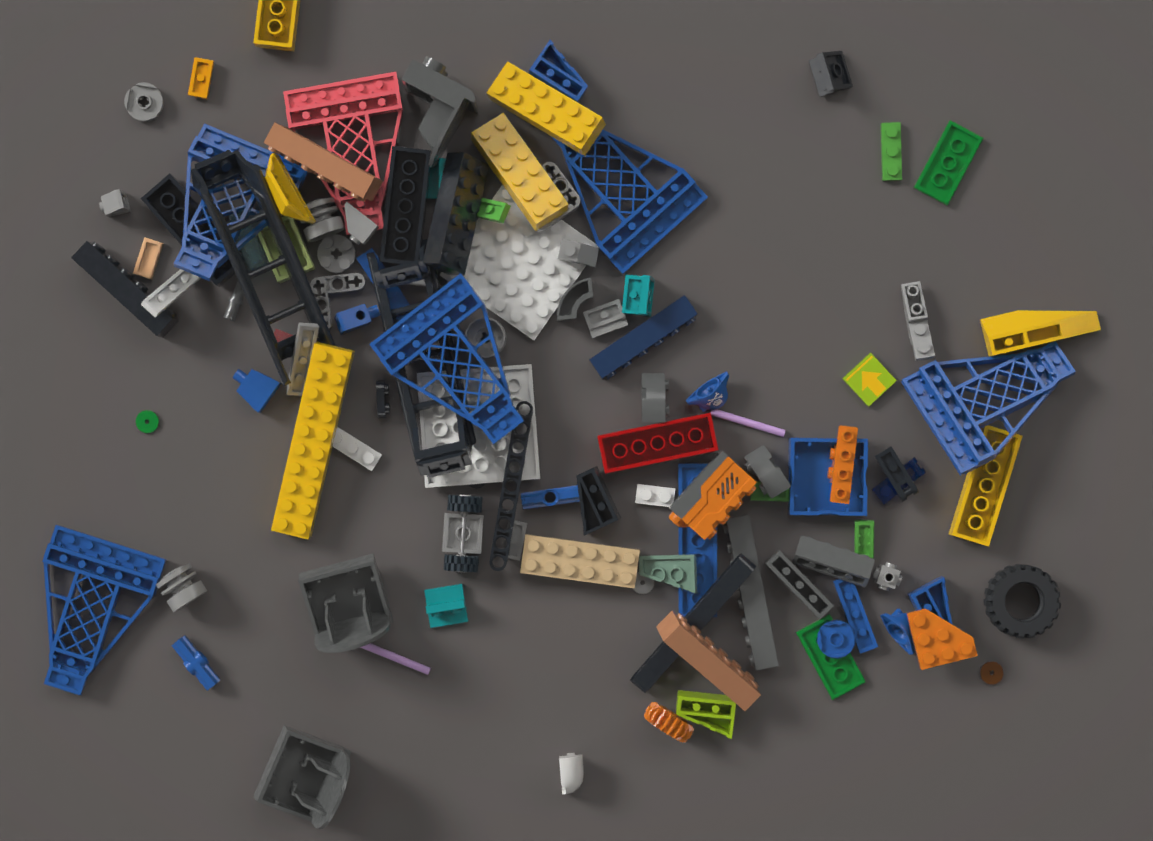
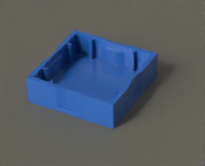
(809, 481)

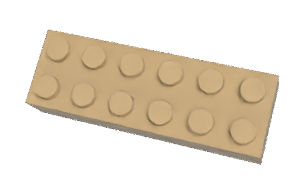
(580, 561)

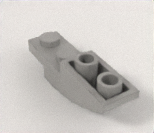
(917, 321)

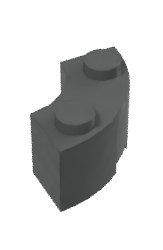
(573, 298)
(653, 397)
(769, 475)

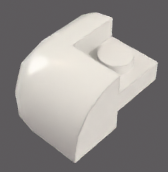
(571, 772)

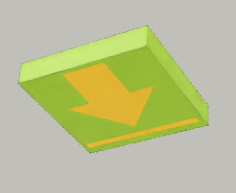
(869, 379)

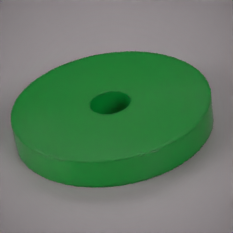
(153, 421)

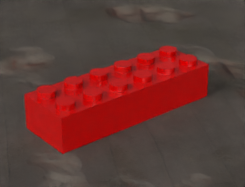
(657, 443)

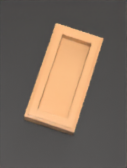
(148, 258)

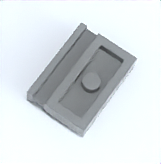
(605, 318)

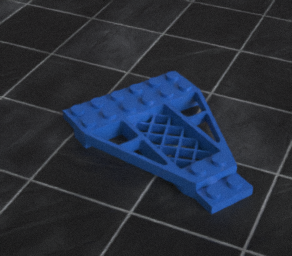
(649, 221)
(198, 253)
(429, 324)
(951, 419)
(104, 562)

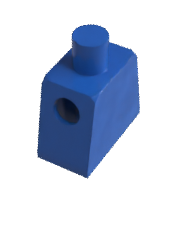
(347, 319)
(256, 388)

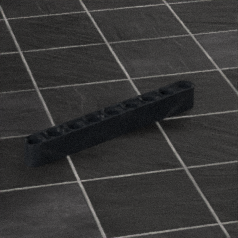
(511, 495)
(699, 616)

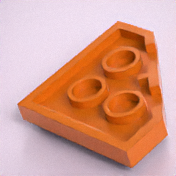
(938, 640)

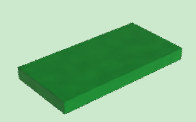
(948, 162)
(837, 674)

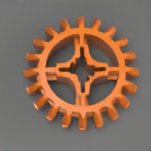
(668, 722)

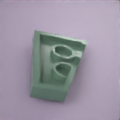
(671, 569)

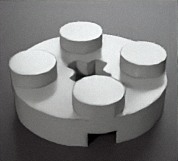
(137, 93)
(328, 246)

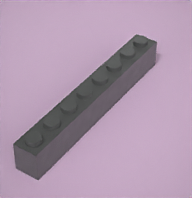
(752, 596)

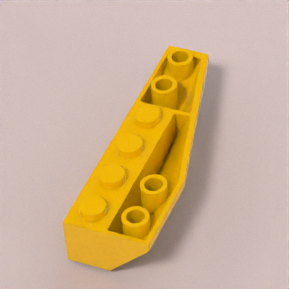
(1031, 328)

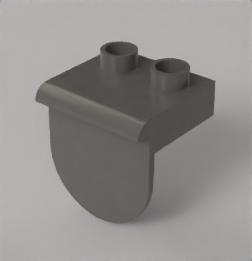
(446, 99)
(346, 604)
(305, 777)

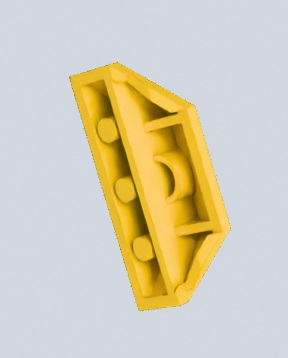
(285, 192)

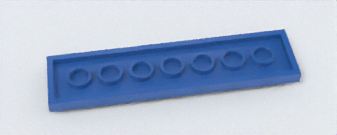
(692, 543)

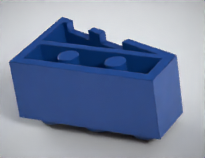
(557, 73)
(933, 598)

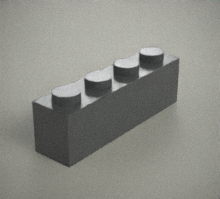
(833, 561)
(799, 584)

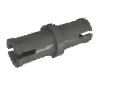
(234, 302)

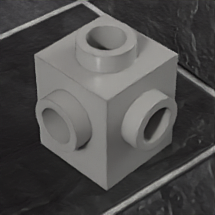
(880, 573)

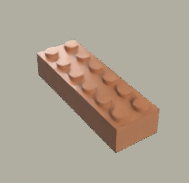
(320, 160)
(709, 660)

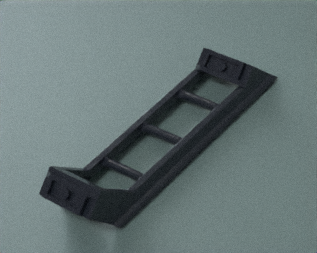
(225, 168)
(442, 458)

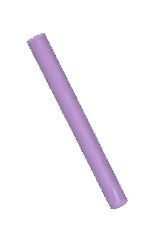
(748, 422)
(397, 658)

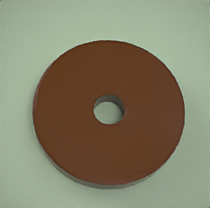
(985, 672)

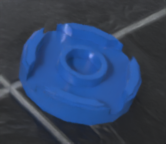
(836, 639)

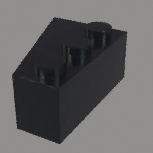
(595, 501)

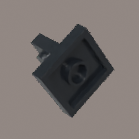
(830, 72)

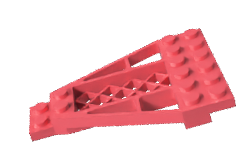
(344, 102)

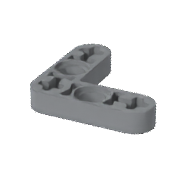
(572, 194)
(329, 289)

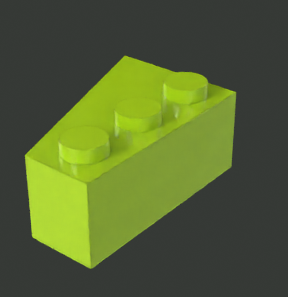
(707, 709)

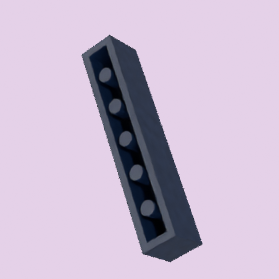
(642, 337)

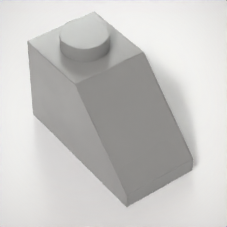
(115, 203)
(359, 225)
(578, 253)

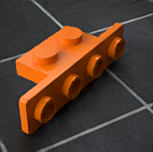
(842, 464)

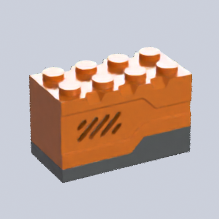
(712, 496)

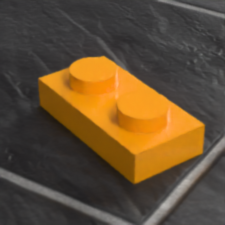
(201, 78)

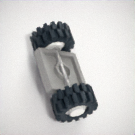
(462, 533)

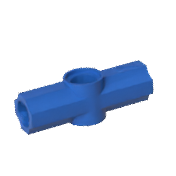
(537, 498)
(196, 662)

